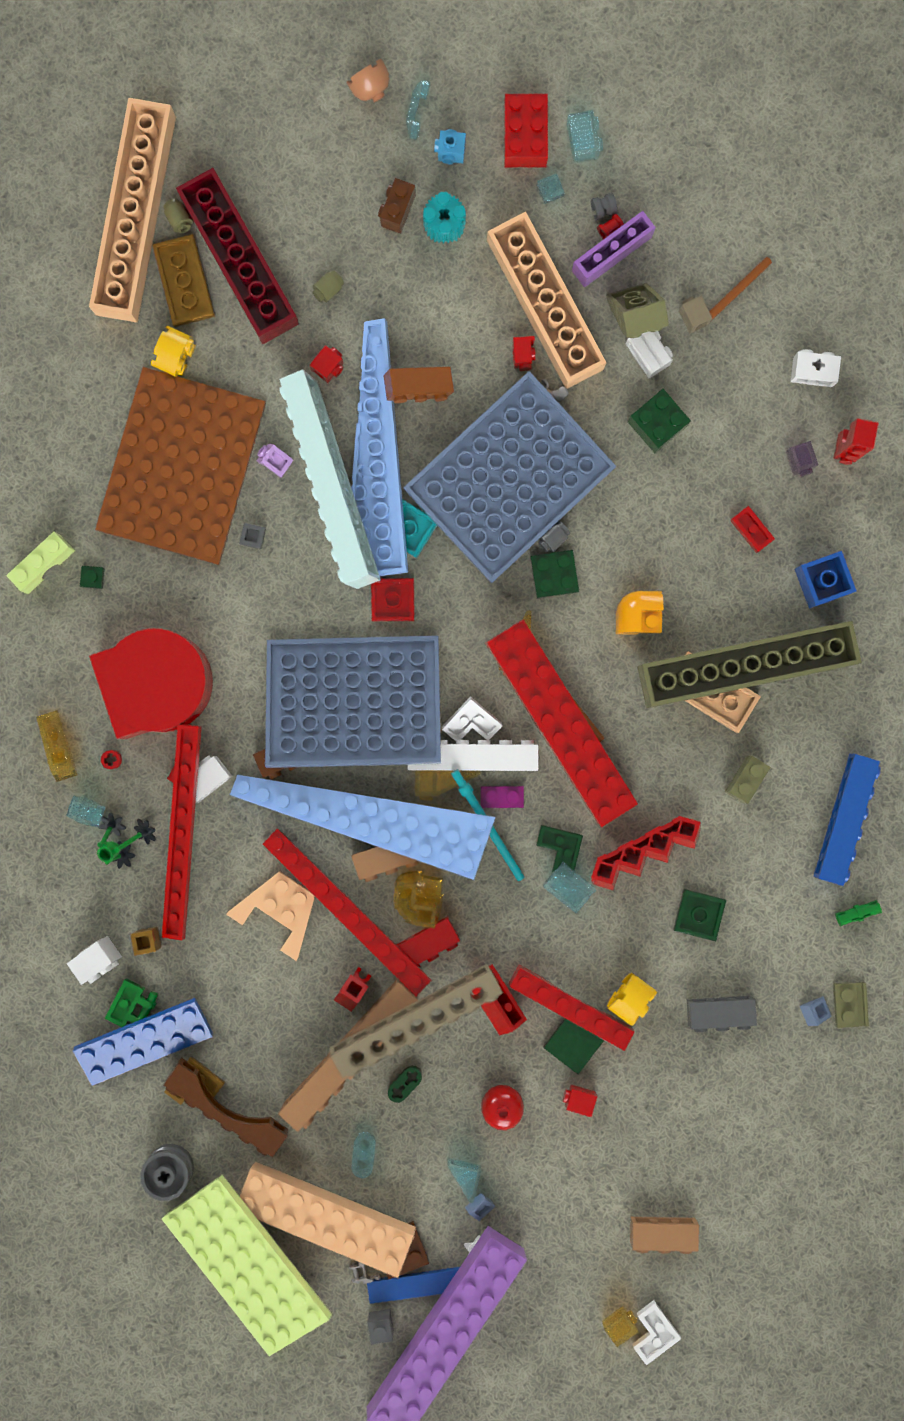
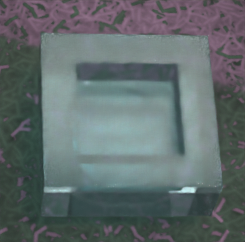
(550, 188)

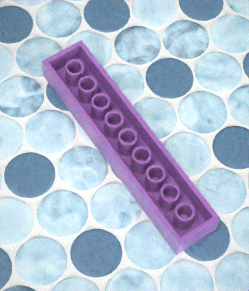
(448, 1329)

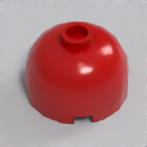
(502, 1107)

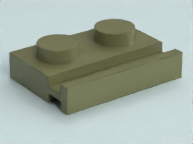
(850, 1004)

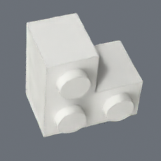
(96, 959)

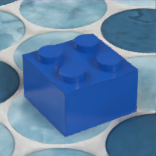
(825, 579)

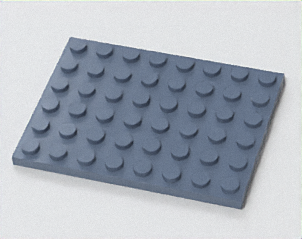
(509, 477)
(352, 702)

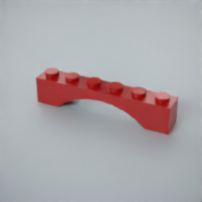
(571, 1008)

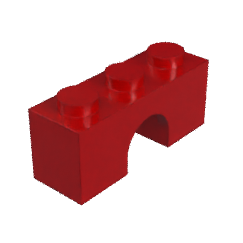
(856, 441)

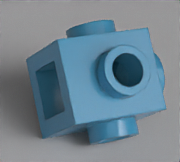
(450, 146)

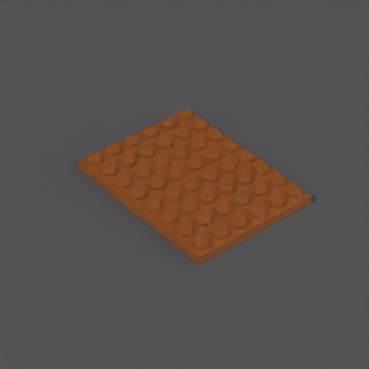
(180, 466)

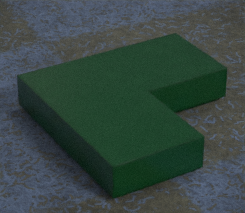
(564, 842)

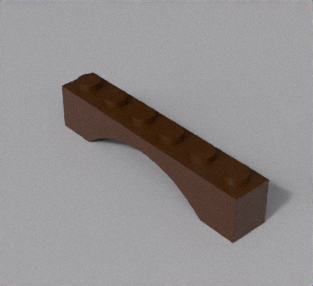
(263, 1132)

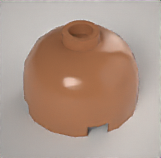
(370, 82)

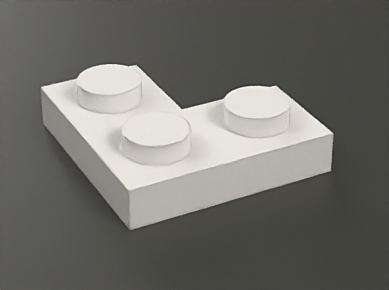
(471, 716)
(660, 1333)

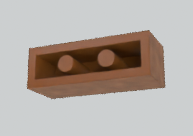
(418, 384)

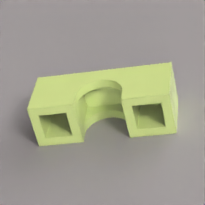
(29, 571)

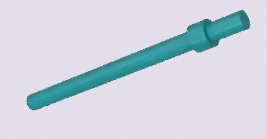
(467, 791)

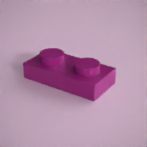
(502, 796)

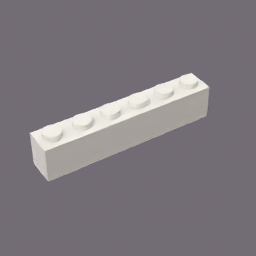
(485, 756)

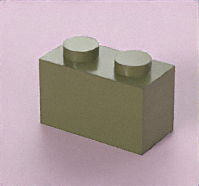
(747, 779)

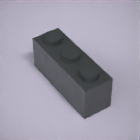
(721, 1013)

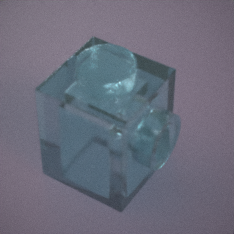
(85, 811)

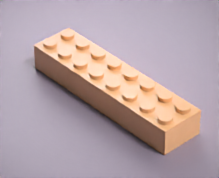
(545, 300)
(327, 1219)

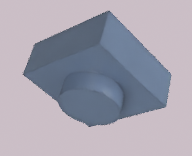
(480, 1207)

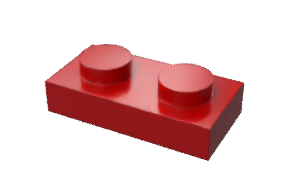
(752, 529)

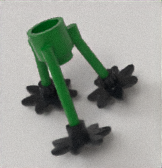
(113, 851)

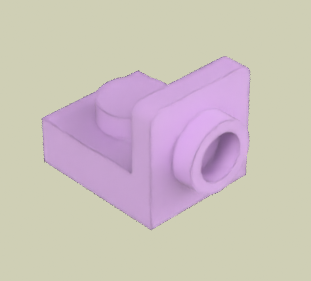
(274, 459)

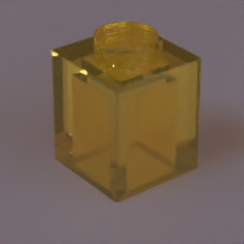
(620, 1325)

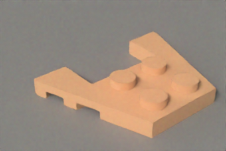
(284, 902)

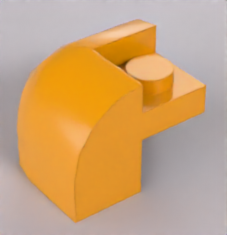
(640, 613)

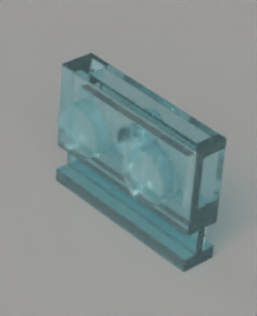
(569, 887)

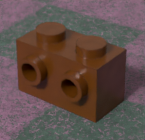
(397, 206)

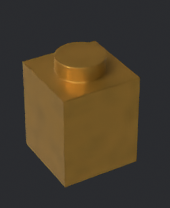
(145, 941)

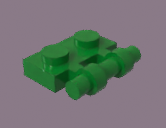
(126, 1001)

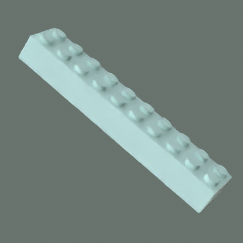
(329, 480)

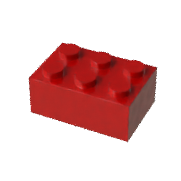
(525, 130)

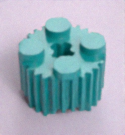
(444, 207)

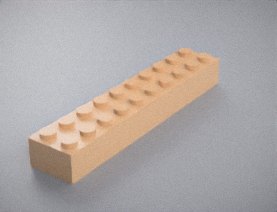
(132, 210)

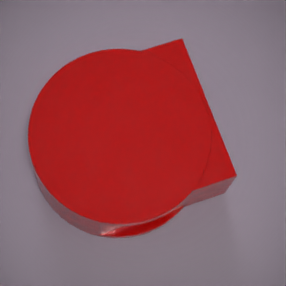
(152, 682)

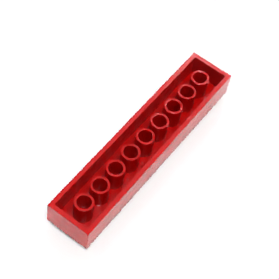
(561, 723)

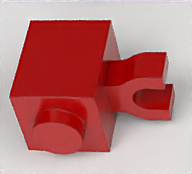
(352, 990)

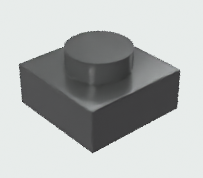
(252, 536)

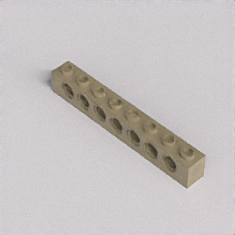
(403, 1019)

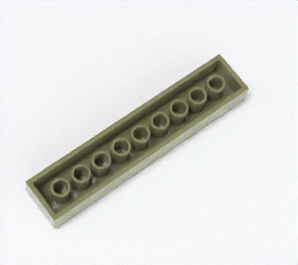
(749, 664)

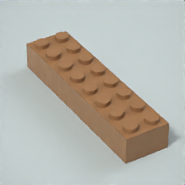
(325, 1079)

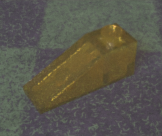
(56, 746)
(435, 782)

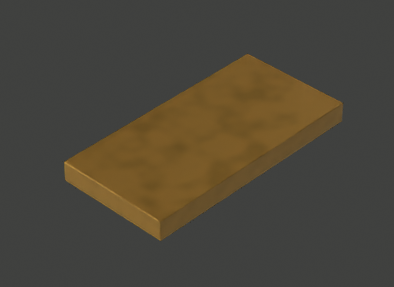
(183, 280)

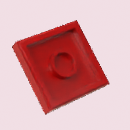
(392, 600)

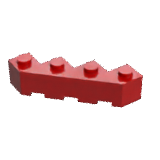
(654, 844)

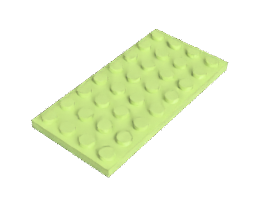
(246, 1266)

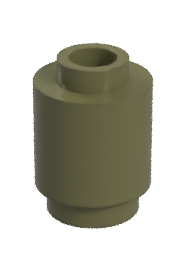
(177, 216)
(327, 286)

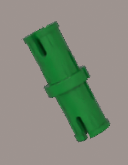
(858, 913)

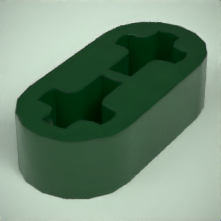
(400, 1080)

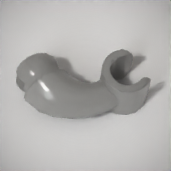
(559, 394)

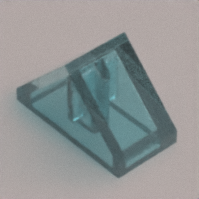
(466, 1175)

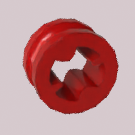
(116, 764)

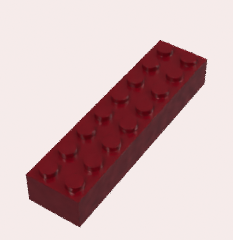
(237, 256)

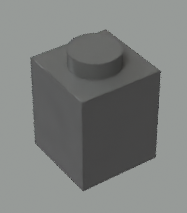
(380, 1326)

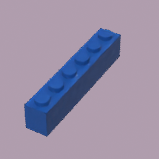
(846, 819)

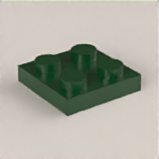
(554, 574)

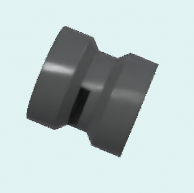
(604, 206)

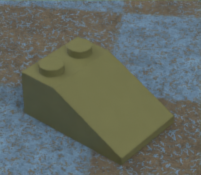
(638, 310)

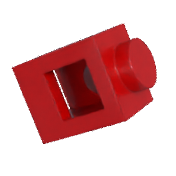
(523, 353)

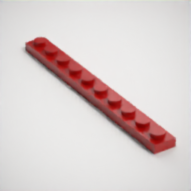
(181, 831)
(347, 912)

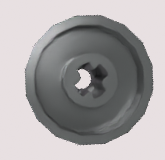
(167, 1172)

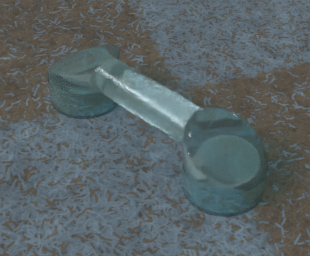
(420, 91)

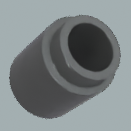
(554, 537)

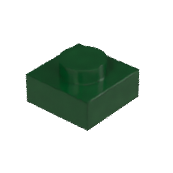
(92, 577)

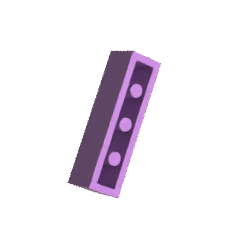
(613, 249)

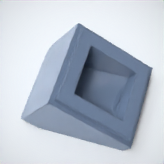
(815, 1012)

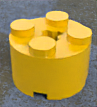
(172, 351)
(631, 999)

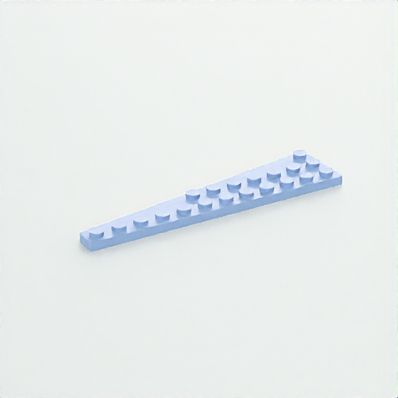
(376, 457)
(421, 832)

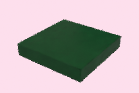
(699, 915)
(573, 1045)

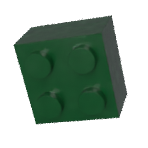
(658, 421)

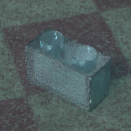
(583, 136)

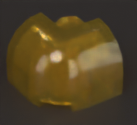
(418, 898)

